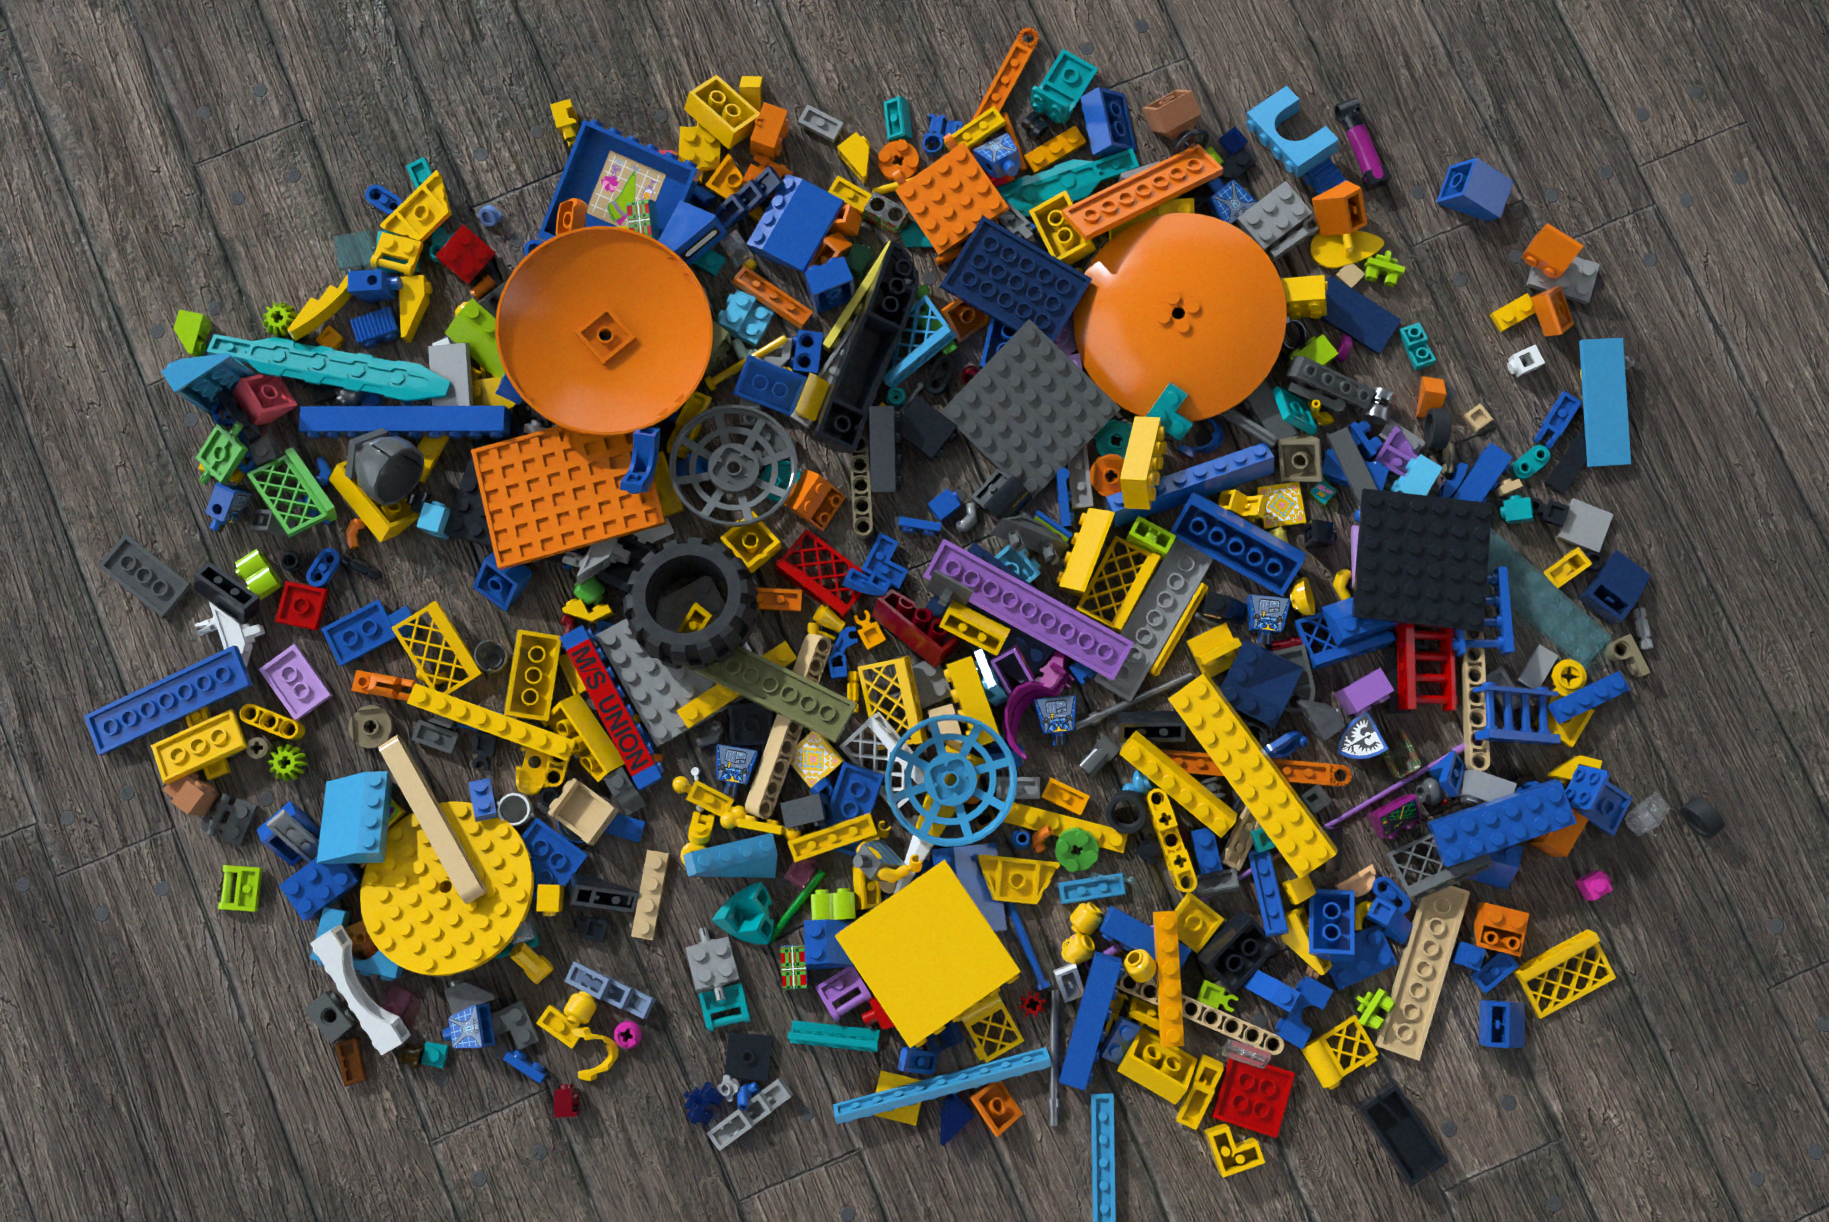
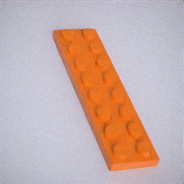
(1142, 192)

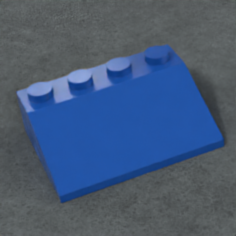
(795, 223)
(967, 869)

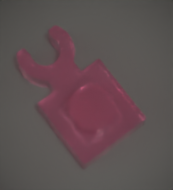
(800, 872)

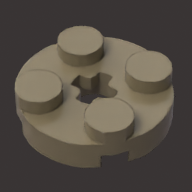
(362, 718)

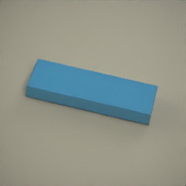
(1087, 889)

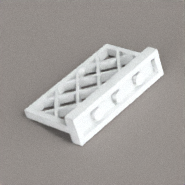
(887, 737)

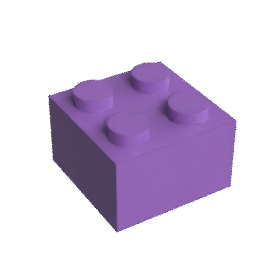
(1368, 690)

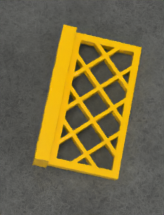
(1136, 589)
(450, 635)
(909, 694)
(1560, 955)

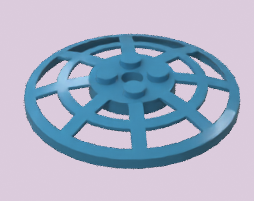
(953, 794)

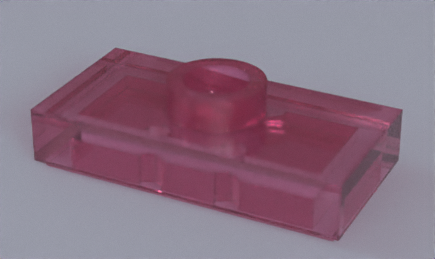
(397, 1000)

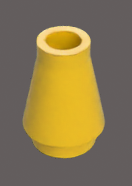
(827, 618)

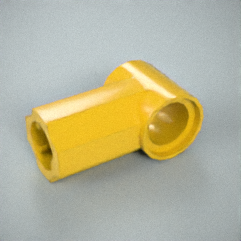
(535, 966)

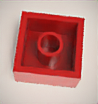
(465, 255)

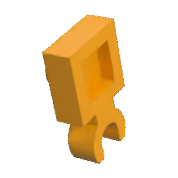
(870, 633)

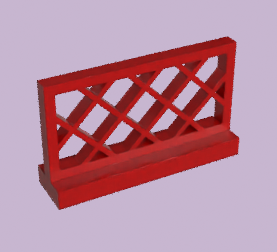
(809, 584)

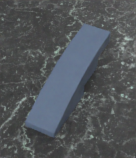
(610, 990)

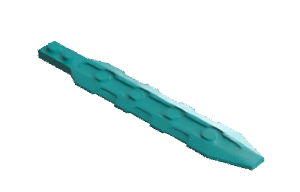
(1074, 176)
(328, 366)

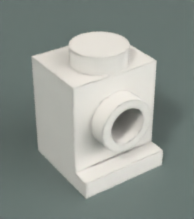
(1530, 357)

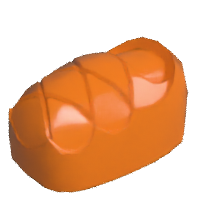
(571, 215)

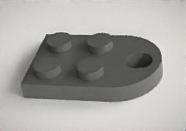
(1305, 685)

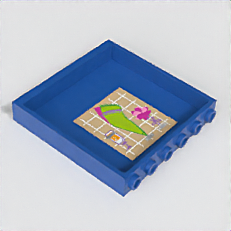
(616, 170)

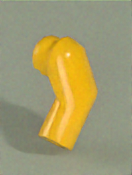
(1360, 912)

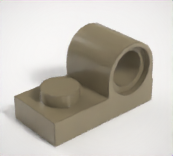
(1629, 651)

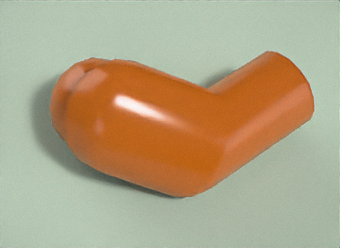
(351, 532)
(1039, 837)

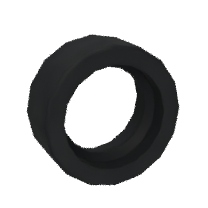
(1437, 428)
(1702, 817)
(1118, 825)

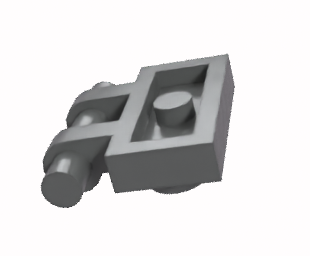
(239, 820)

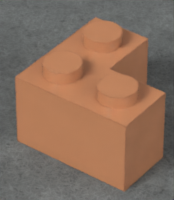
(192, 794)

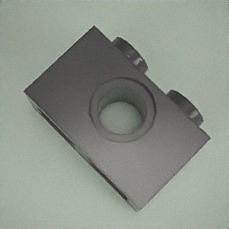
(319, 1013)

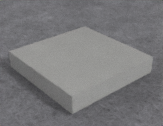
(1585, 526)

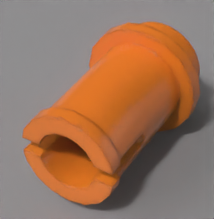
(483, 287)

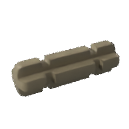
(1448, 456)

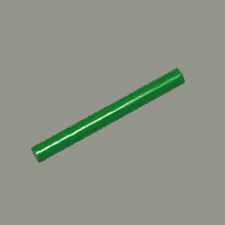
(797, 904)

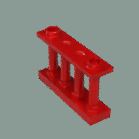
(1406, 668)

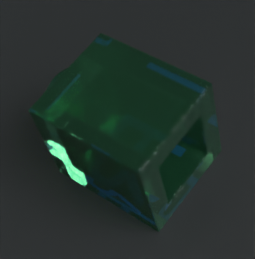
(860, 259)

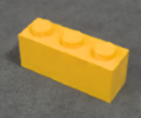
(974, 627)

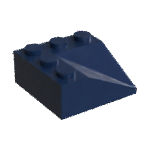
(1260, 682)

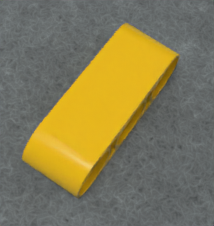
(262, 720)

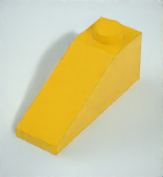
(414, 301)
(1298, 939)

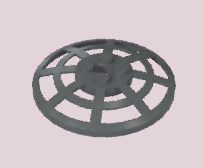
(731, 454)

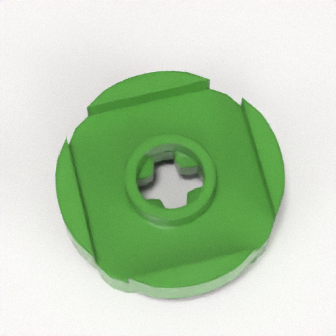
(1080, 838)

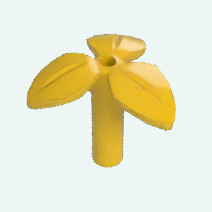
(1322, 418)

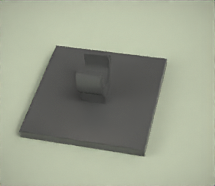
(948, 589)

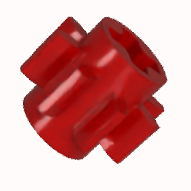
(1037, 1007)

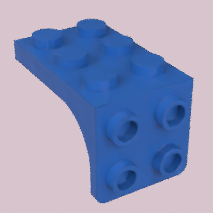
(1597, 798)

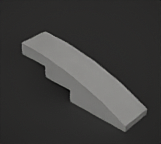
(742, 1121)

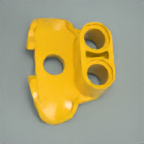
(532, 780)

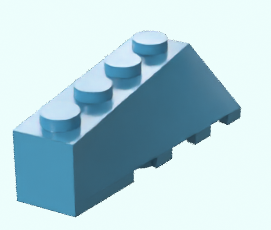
(741, 858)

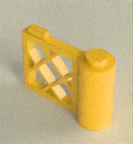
(987, 1008)
(1326, 1064)

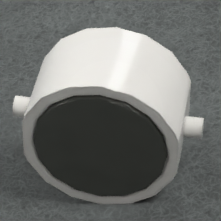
(515, 809)

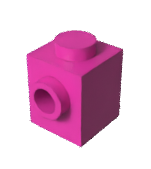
(1594, 885)

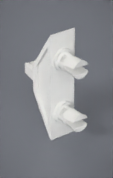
(231, 631)

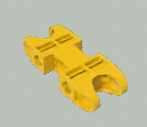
(1184, 868)

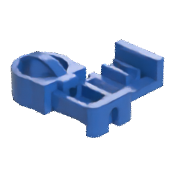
(941, 127)

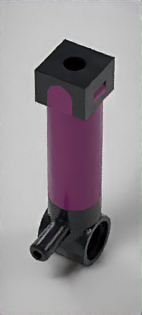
(1350, 116)

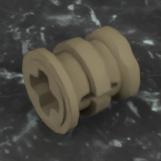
(253, 745)

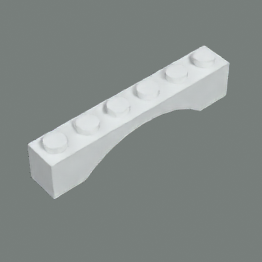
(383, 1027)

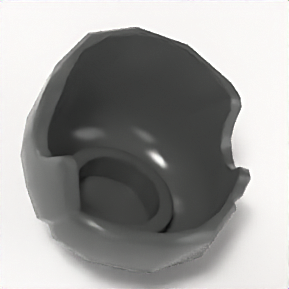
(491, 656)

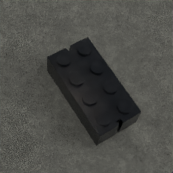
(1401, 1133)

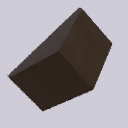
(984, 818)

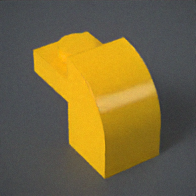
(1243, 506)

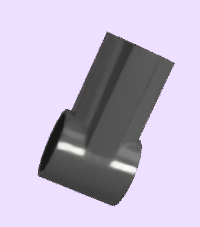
(1102, 752)

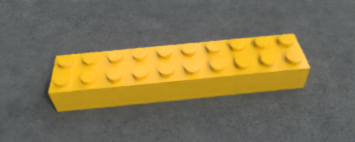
(1253, 775)

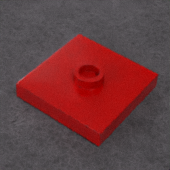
(302, 606)

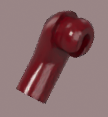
(569, 622)

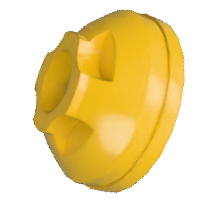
(1302, 597)

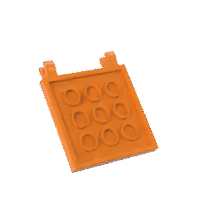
(950, 197)

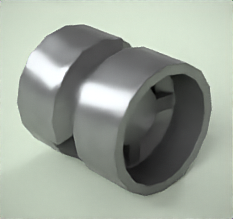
(1378, 410)

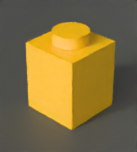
(550, 899)

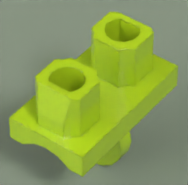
(1385, 266)
(1379, 1001)

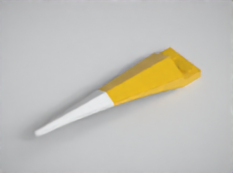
(922, 847)

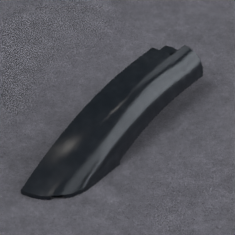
(868, 351)

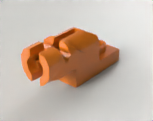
(381, 685)

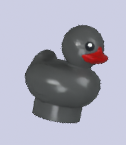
(1431, 792)

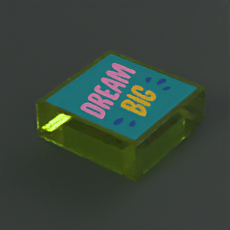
(1322, 492)

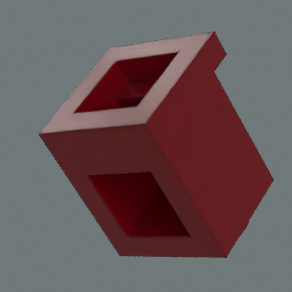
(566, 1101)

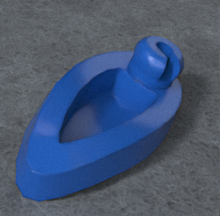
(1286, 744)

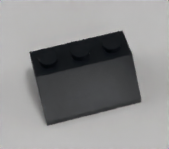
(1237, 951)

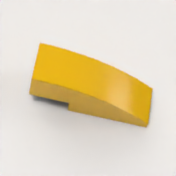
(695, 405)
(1200, 1091)

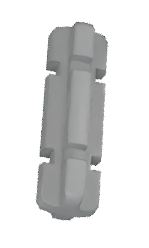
(1642, 628)

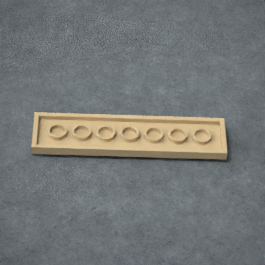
(1422, 971)

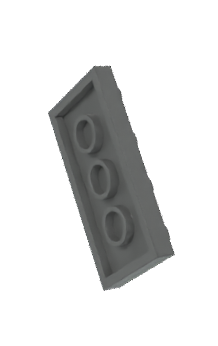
(145, 575)

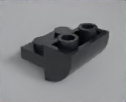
(1001, 496)

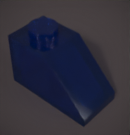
(953, 1116)

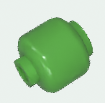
(590, 591)

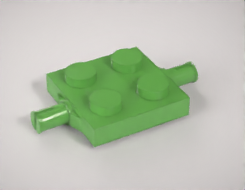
(221, 453)

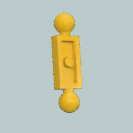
(707, 797)
(729, 821)

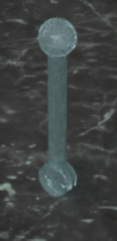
(1095, 876)

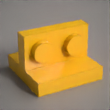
(1214, 649)

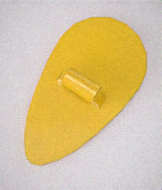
(1344, 249)

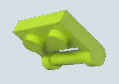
(247, 888)

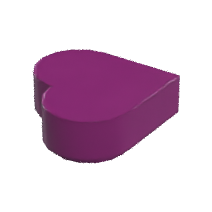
(1344, 347)

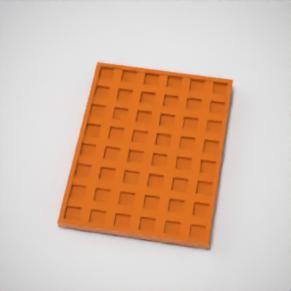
(559, 494)

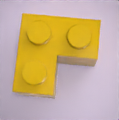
(1232, 1156)

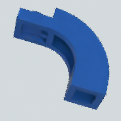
(643, 461)

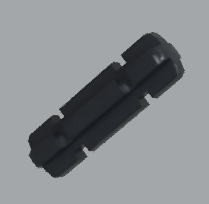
(361, 566)

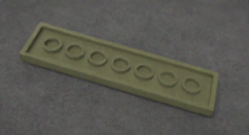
(782, 692)

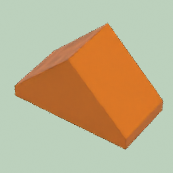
(1431, 395)

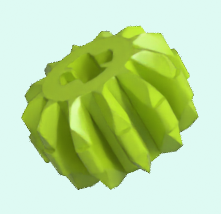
(276, 313)
(288, 771)

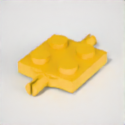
(699, 147)

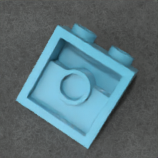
(745, 318)
(1019, 563)
(989, 679)

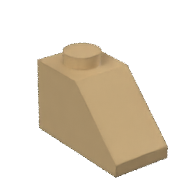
(947, 726)

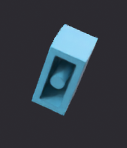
(434, 519)

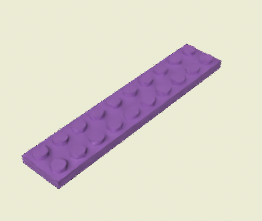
(1033, 611)

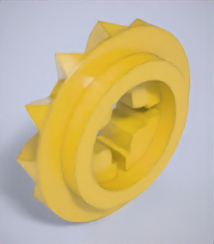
(1574, 669)

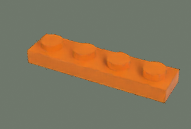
(772, 297)

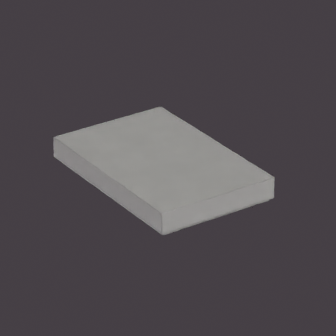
(453, 364)

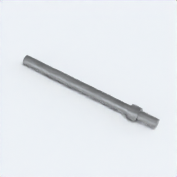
(1095, 717)
(1053, 1101)

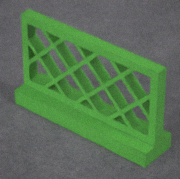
(309, 488)

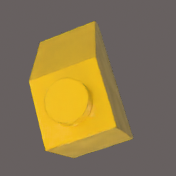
(856, 155)

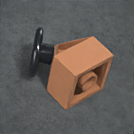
(1175, 118)

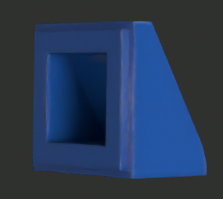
(702, 196)

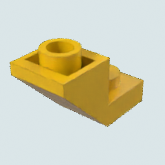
(579, 610)
(1565, 771)

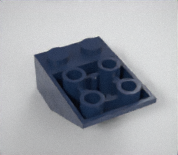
(1615, 588)

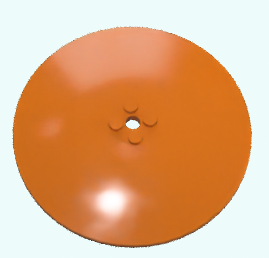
(596, 284)
(1229, 323)

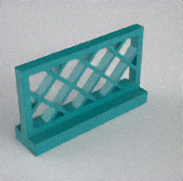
(834, 1036)

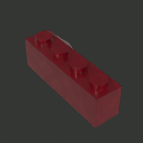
(915, 627)

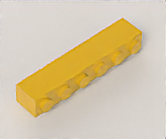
(1178, 784)

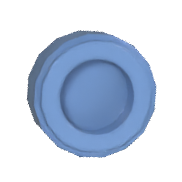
(489, 215)

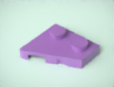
(1396, 452)

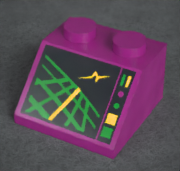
(1395, 816)

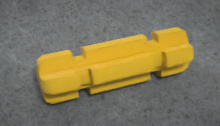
(853, 688)

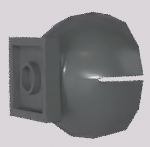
(384, 466)

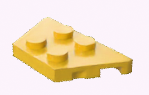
(421, 210)
(1016, 878)

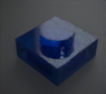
(1233, 141)

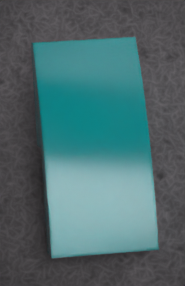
(1416, 346)

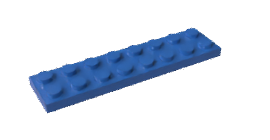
(168, 700)

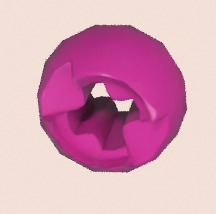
(621, 1040)

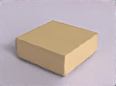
(1350, 275)
(1477, 418)

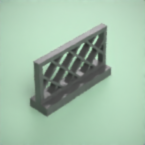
(1441, 879)

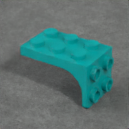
(1062, 87)

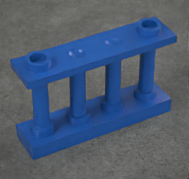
(1502, 620)
(1508, 732)

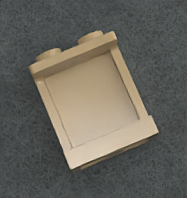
(582, 811)

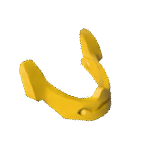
(612, 1048)

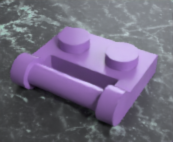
(840, 986)

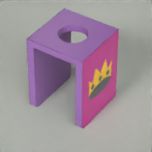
(994, 661)

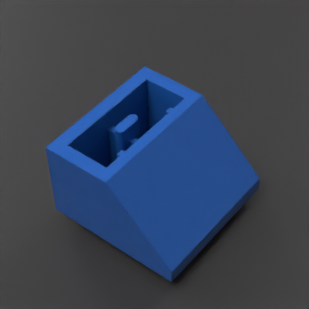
(1502, 1024)

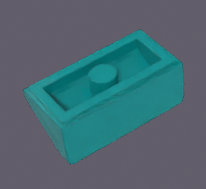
(897, 119)

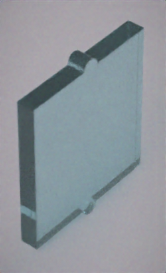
(354, 249)

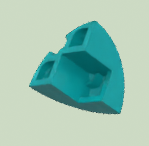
(747, 915)

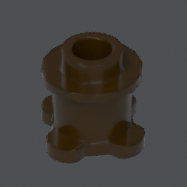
(410, 1055)

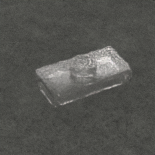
(1246, 1053)

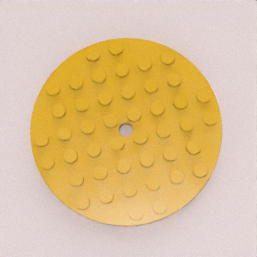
(435, 929)

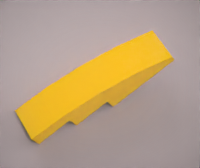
(319, 311)

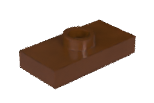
(351, 1061)

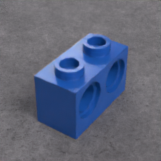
(812, 354)

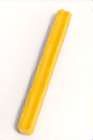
(1178, 630)

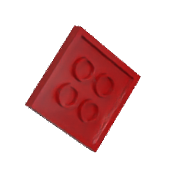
(1253, 1096)

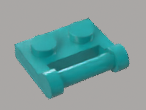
(734, 998)

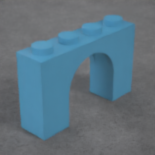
(1295, 155)
(377, 964)

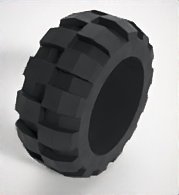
(671, 565)

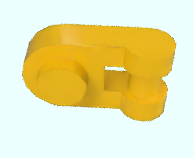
(698, 832)

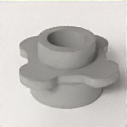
(729, 1087)

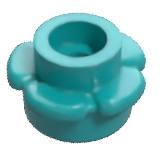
(896, 392)

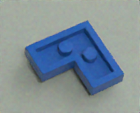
(879, 561)

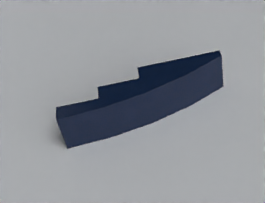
(748, 198)

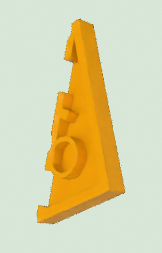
(728, 180)

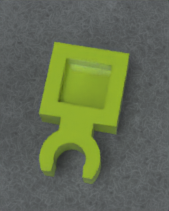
(1213, 996)

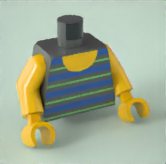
(880, 861)

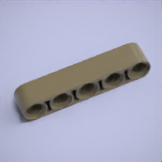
(858, 497)

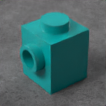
(1517, 510)

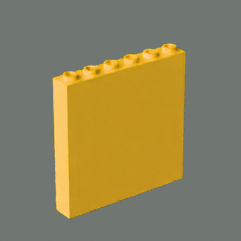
(928, 954)

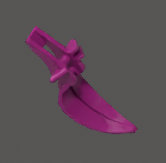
(1051, 684)

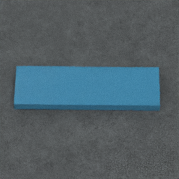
(1605, 402)

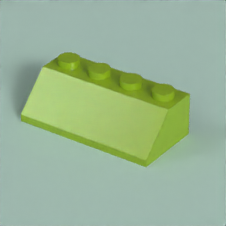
(477, 328)

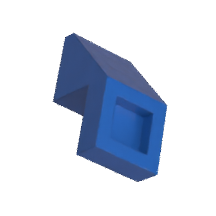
(1392, 919)

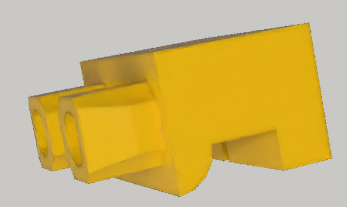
(566, 120)

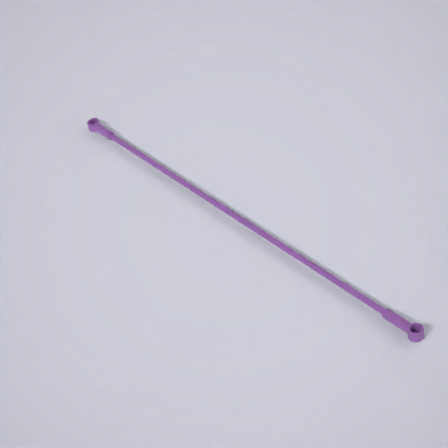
(1459, 749)

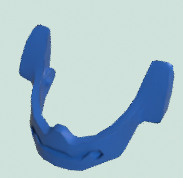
(1218, 437)

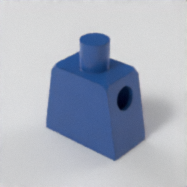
(373, 285)

